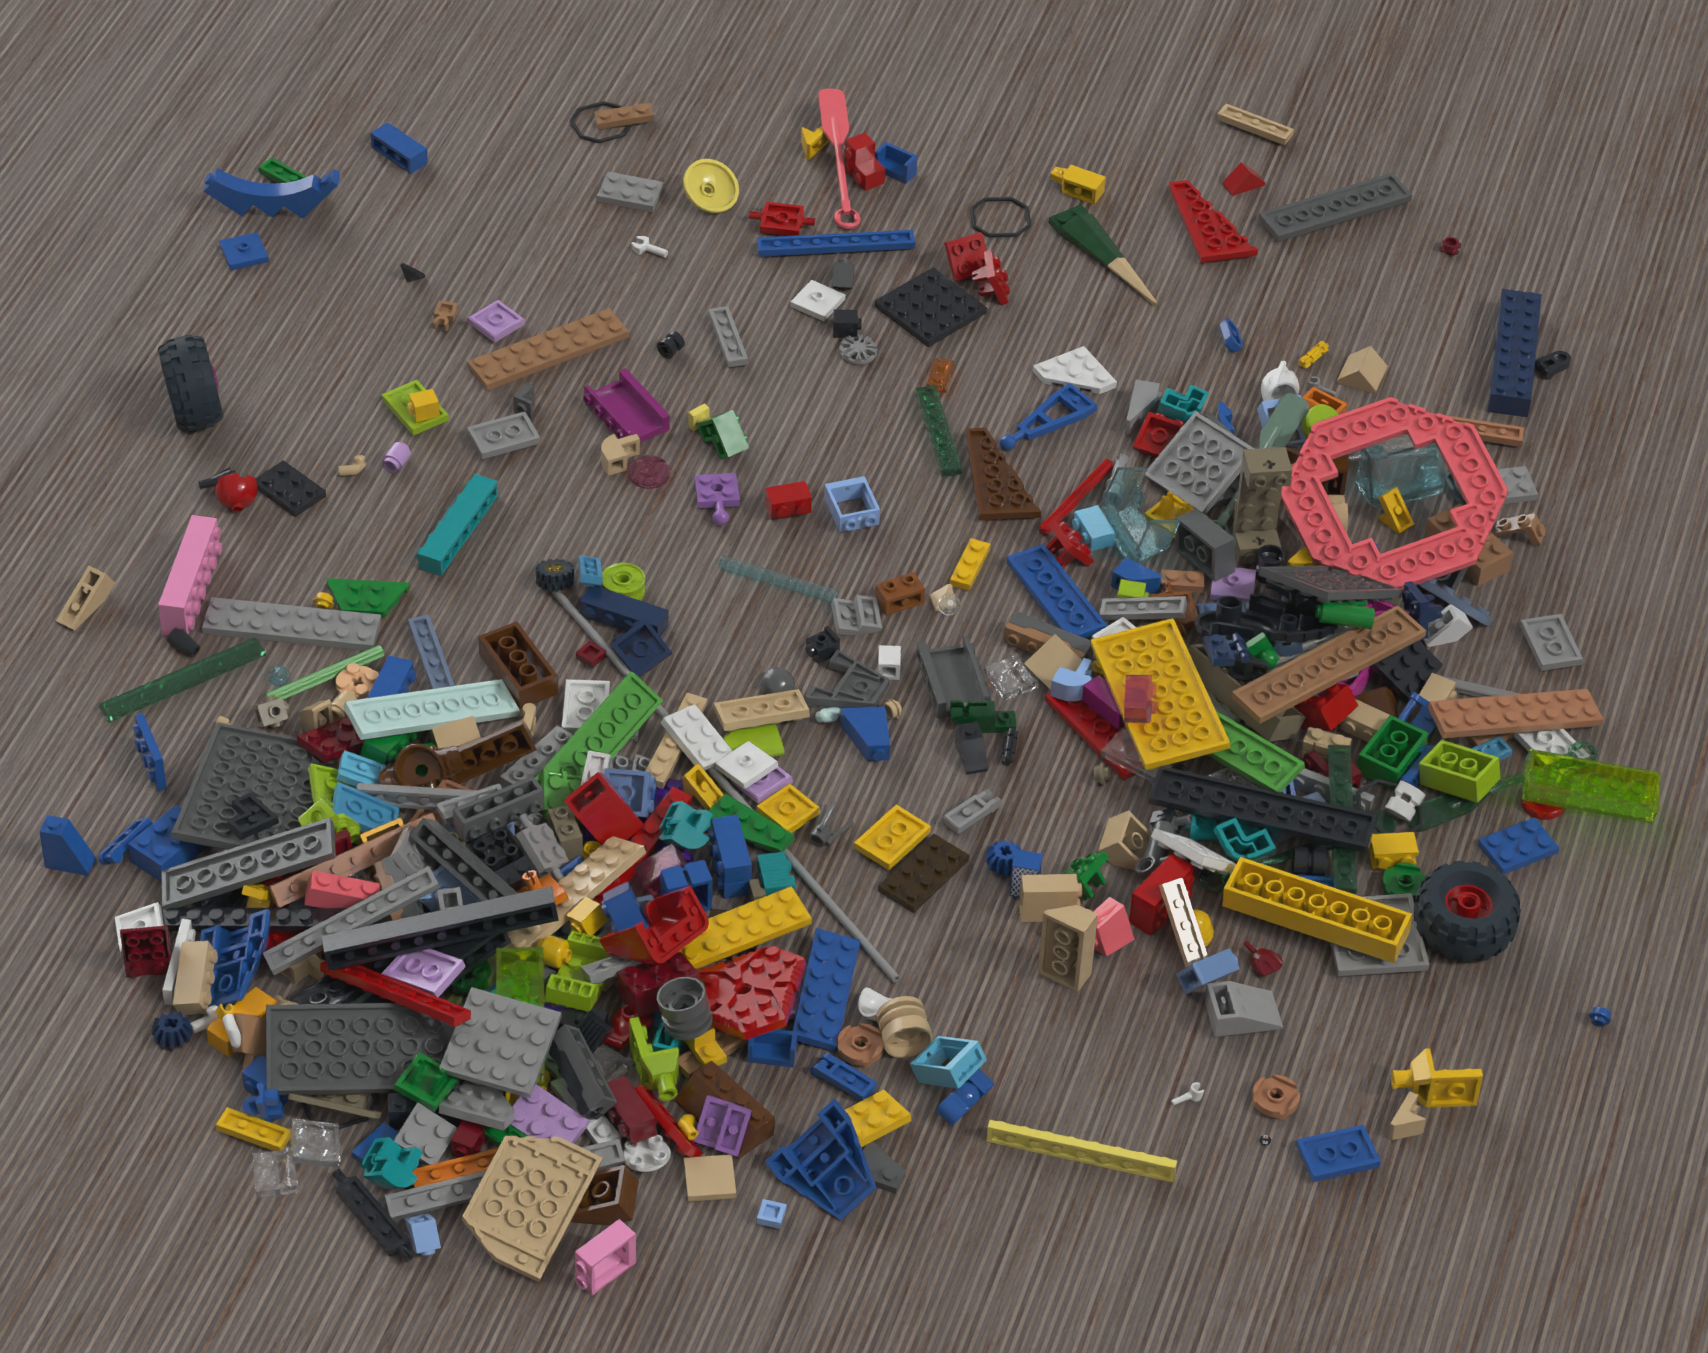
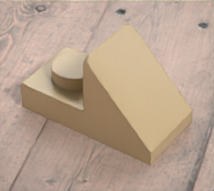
(1406, 1121)

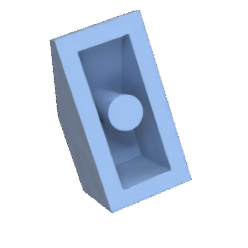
(423, 1234)

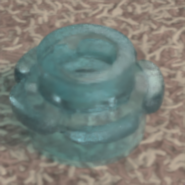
(278, 680)

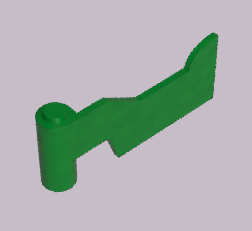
(1346, 614)

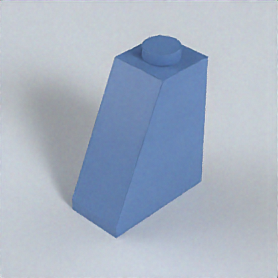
(1208, 970)

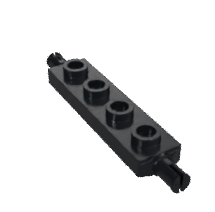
(372, 1215)

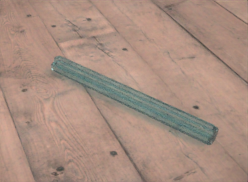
(778, 579)

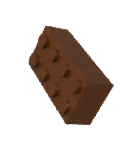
(519, 664)

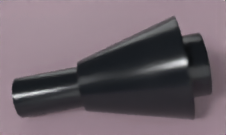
(211, 481)

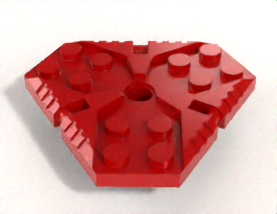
(753, 991)

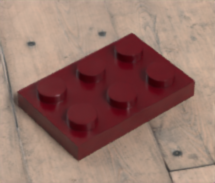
(331, 740)

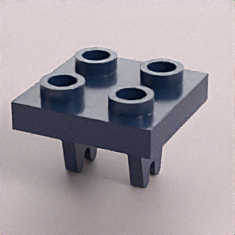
(1420, 606)

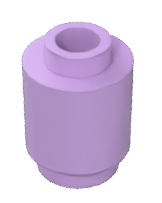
(396, 457)

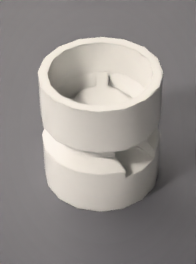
(1401, 808)

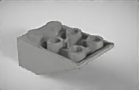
(1240, 1009)

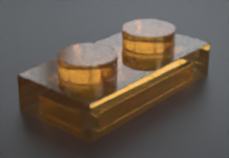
(941, 374)

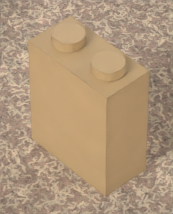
(1046, 893)

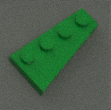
(755, 827)

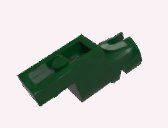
(983, 713)

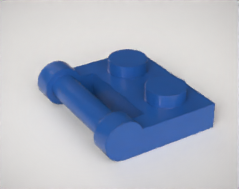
(1423, 719)

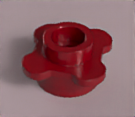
(1450, 246)

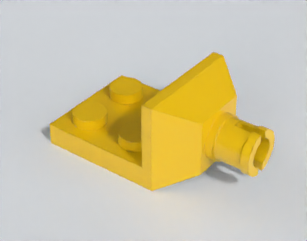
(1439, 1087)

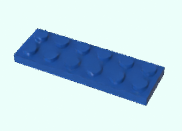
(1055, 591)
(825, 989)

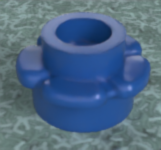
(1600, 1016)

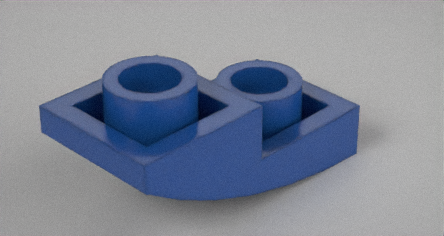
(1225, 416)

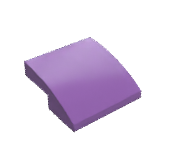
(722, 1125)

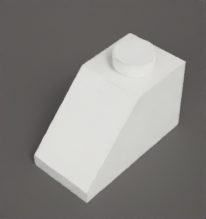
(1448, 628)

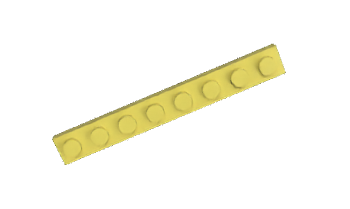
(1081, 1150)

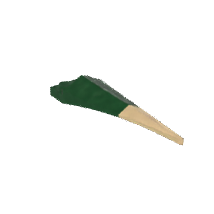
(1088, 234)

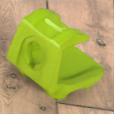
(341, 821)

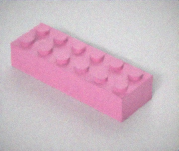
(190, 575)

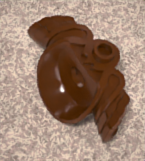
(441, 765)

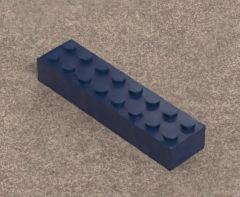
(1514, 353)

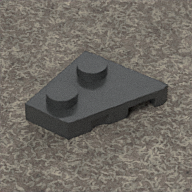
(885, 1171)

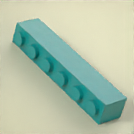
(457, 524)

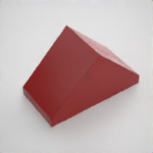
(1242, 180)

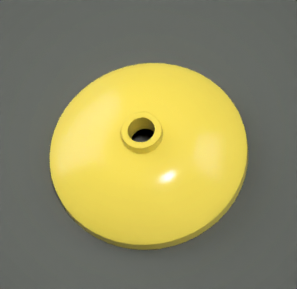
(716, 180)

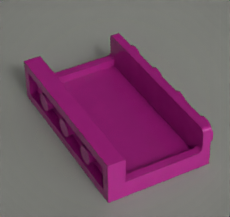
(628, 408)

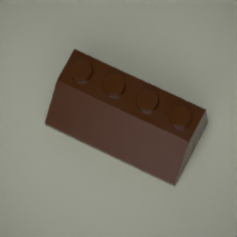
(494, 750)
(715, 1082)

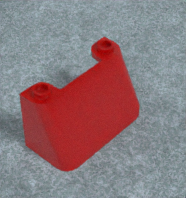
(673, 924)

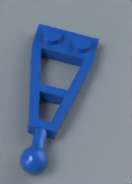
(1070, 398)

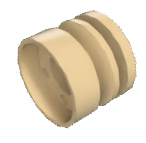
(904, 1027)

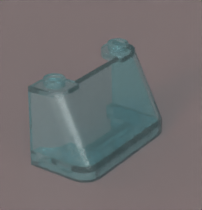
(1412, 471)

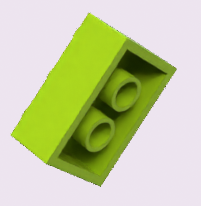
(1459, 771)

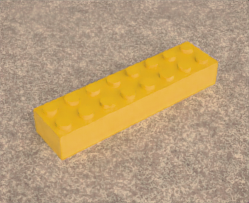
(1317, 910)

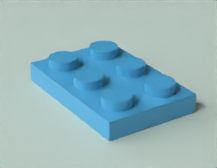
(363, 808)

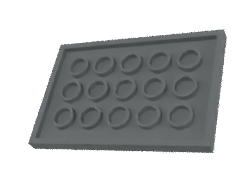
(1329, 583)

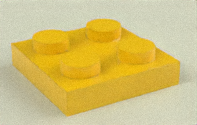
(788, 808)

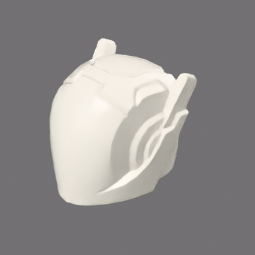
(1278, 383)

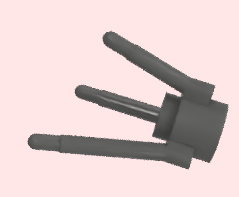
(820, 832)

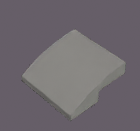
(856, 616)

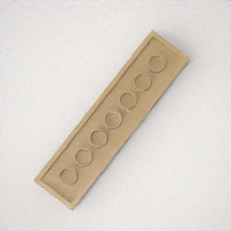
(584, 881)

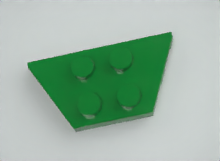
(366, 595)

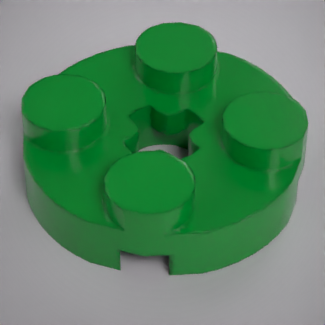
(1394, 877)

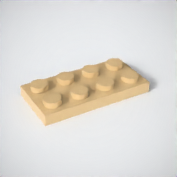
(761, 710)

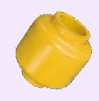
(555, 951)

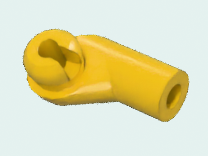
(687, 1125)

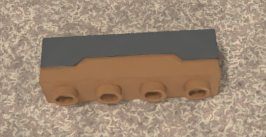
(1032, 634)
(389, 874)

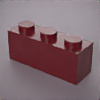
(630, 1112)

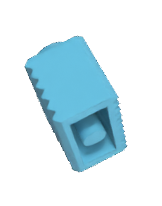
(1093, 528)

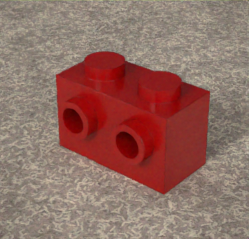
(788, 500)

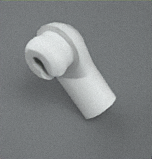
(203, 1023)

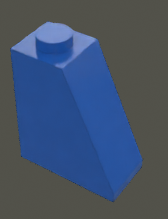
(868, 731)
(64, 847)

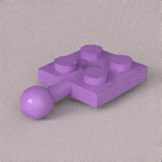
(726, 497)

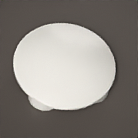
(647, 1154)

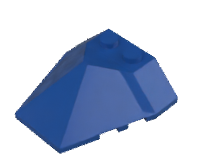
(238, 957)
(827, 1163)

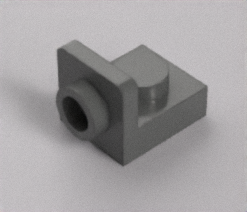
(524, 400)

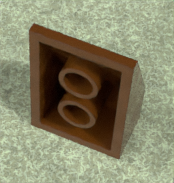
(608, 1197)

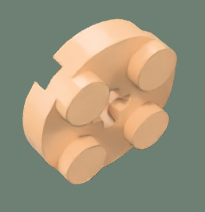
(356, 674)

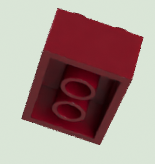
(641, 983)

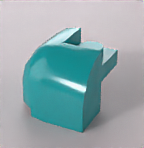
(1181, 406)
(685, 826)
(1243, 841)
(390, 1165)

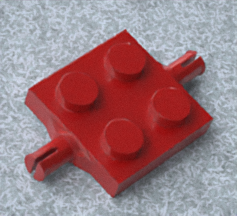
(781, 219)

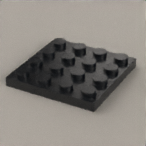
(930, 307)

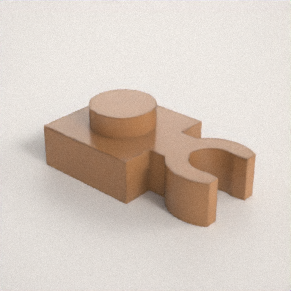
(445, 313)

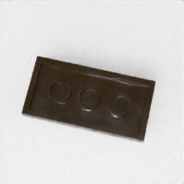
(923, 873)

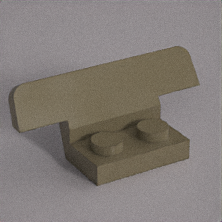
(344, 1104)

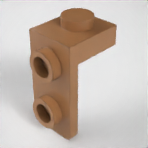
(1527, 523)

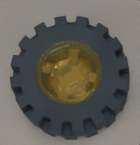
(554, 575)

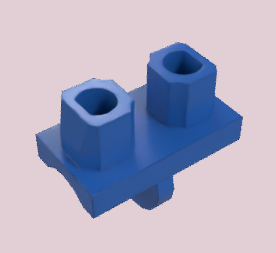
(266, 1105)

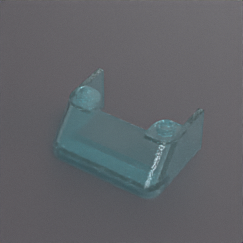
(1122, 508)

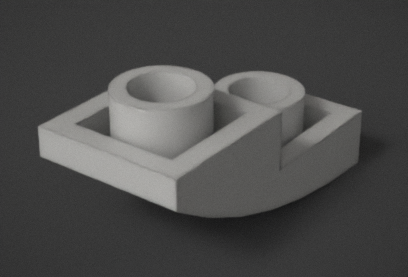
(639, 763)

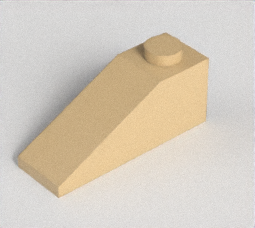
(86, 598)

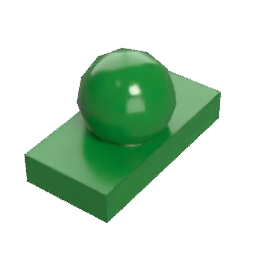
(1262, 649)

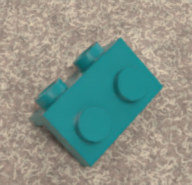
(1201, 827)

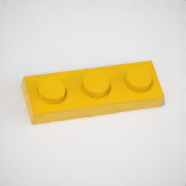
(970, 564)
(253, 1130)

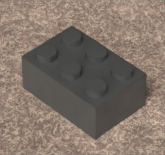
(1205, 545)

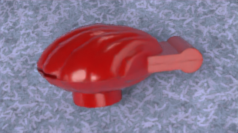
(620, 1033)

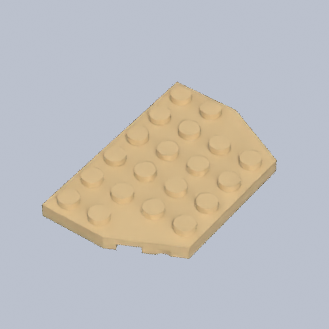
(529, 1200)

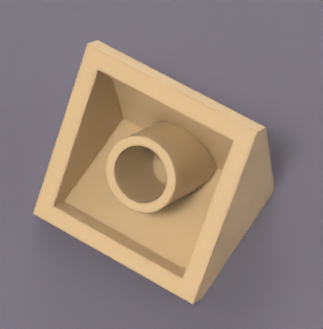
(1363, 370)

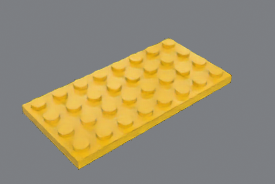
(1184, 715)

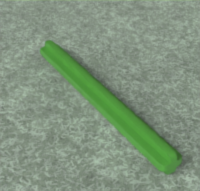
(326, 673)

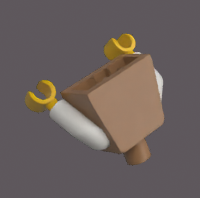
(244, 1032)

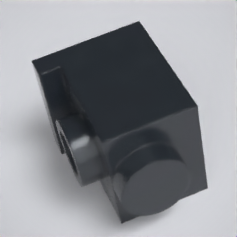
(822, 645)

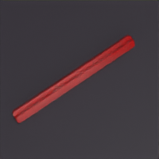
(1077, 495)

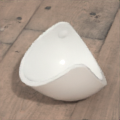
(870, 1003)

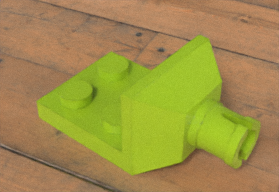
(654, 1069)

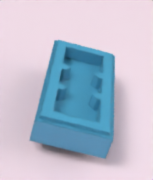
(1495, 747)

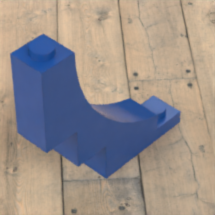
(297, 196)

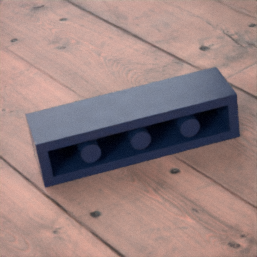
(620, 610)

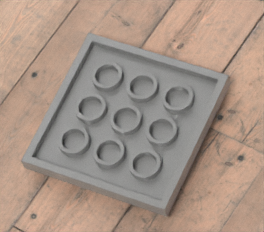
(1199, 463)
(1410, 959)
(501, 1043)

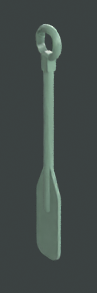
(1275, 434)

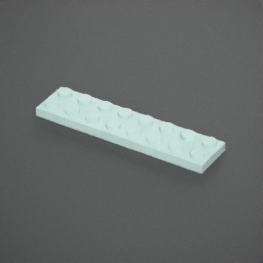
(430, 708)

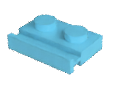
(357, 769)

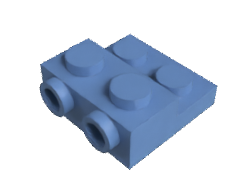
(634, 788)

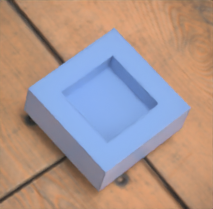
(771, 1214)

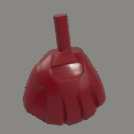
(1264, 960)

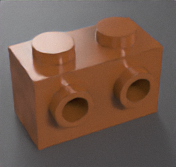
(900, 593)

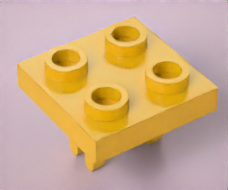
(1168, 508)

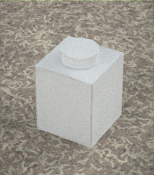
(889, 661)

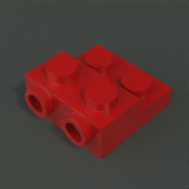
(1156, 434)

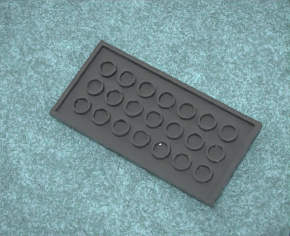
(347, 1046)

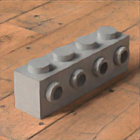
(534, 762)

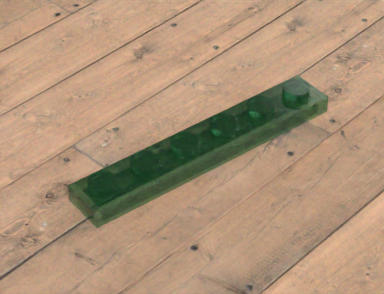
(938, 431)

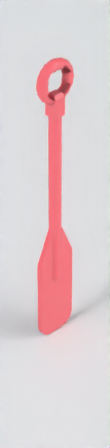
(836, 128)

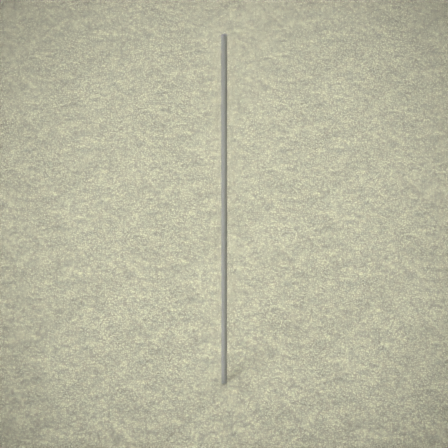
(730, 790)

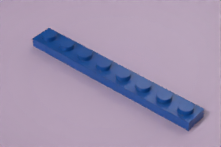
(835, 243)

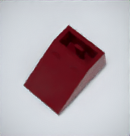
(146, 950)

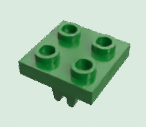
(1088, 869)
(425, 1082)

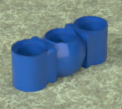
(965, 1097)

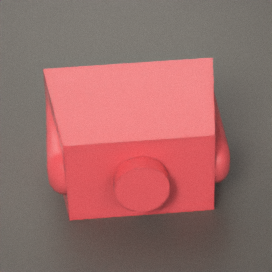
(1112, 927)

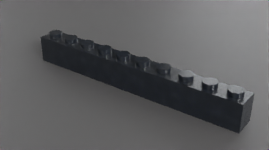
(440, 928)

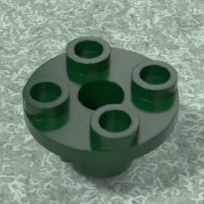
(475, 978)

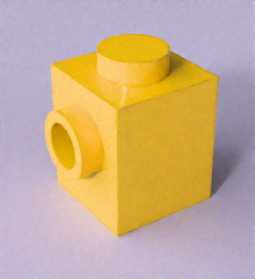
(423, 405)
(587, 917)

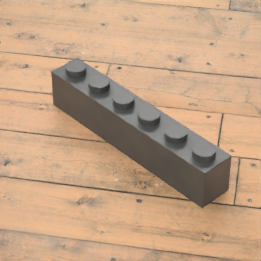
(460, 861)

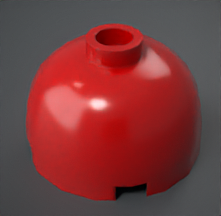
(236, 491)

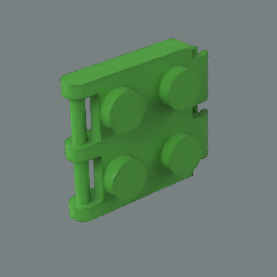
(557, 789)

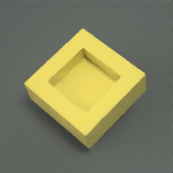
(698, 415)

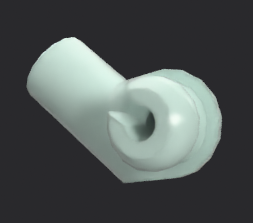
(828, 714)

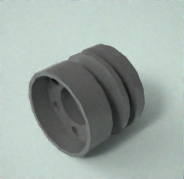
(684, 1008)

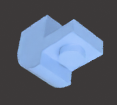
(1069, 684)

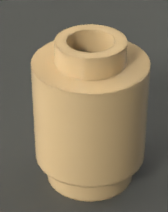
(338, 704)

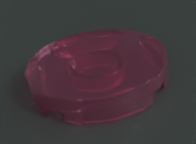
(649, 472)

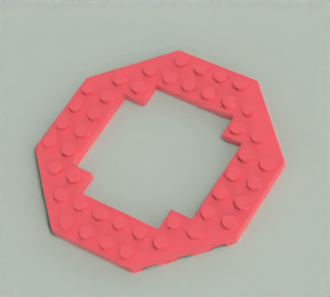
(1418, 561)

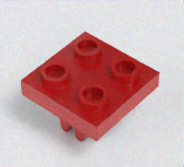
(966, 255)
(996, 277)
(1071, 542)

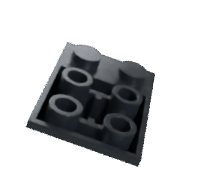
(503, 856)

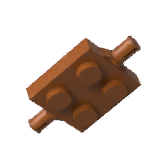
(1191, 611)

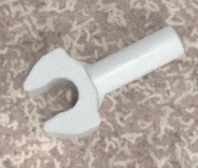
(643, 245)

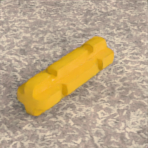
(1314, 354)

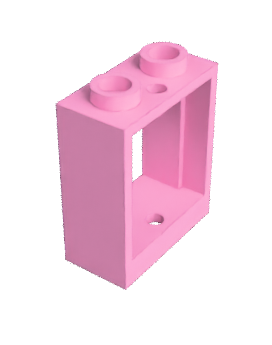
(605, 1257)

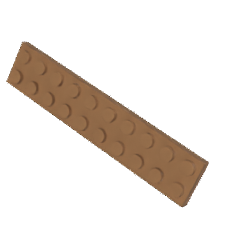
(1327, 665)

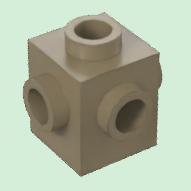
(264, 711)

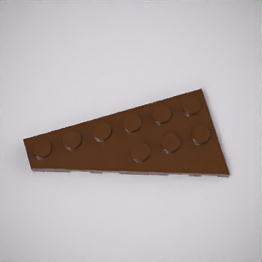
(995, 483)

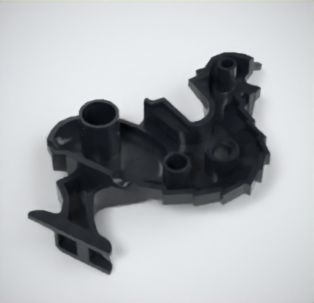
(1281, 620)

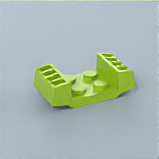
(569, 985)

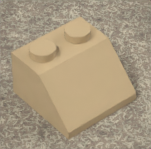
(1125, 840)

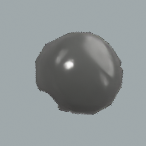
(776, 681)

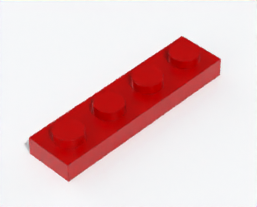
(666, 1120)

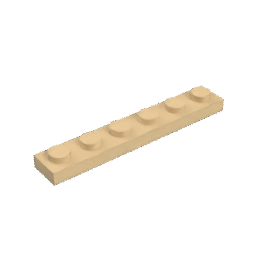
(668, 750)

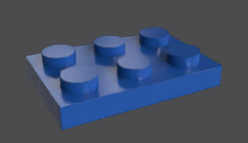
(151, 755)
(1518, 846)
(1338, 1153)

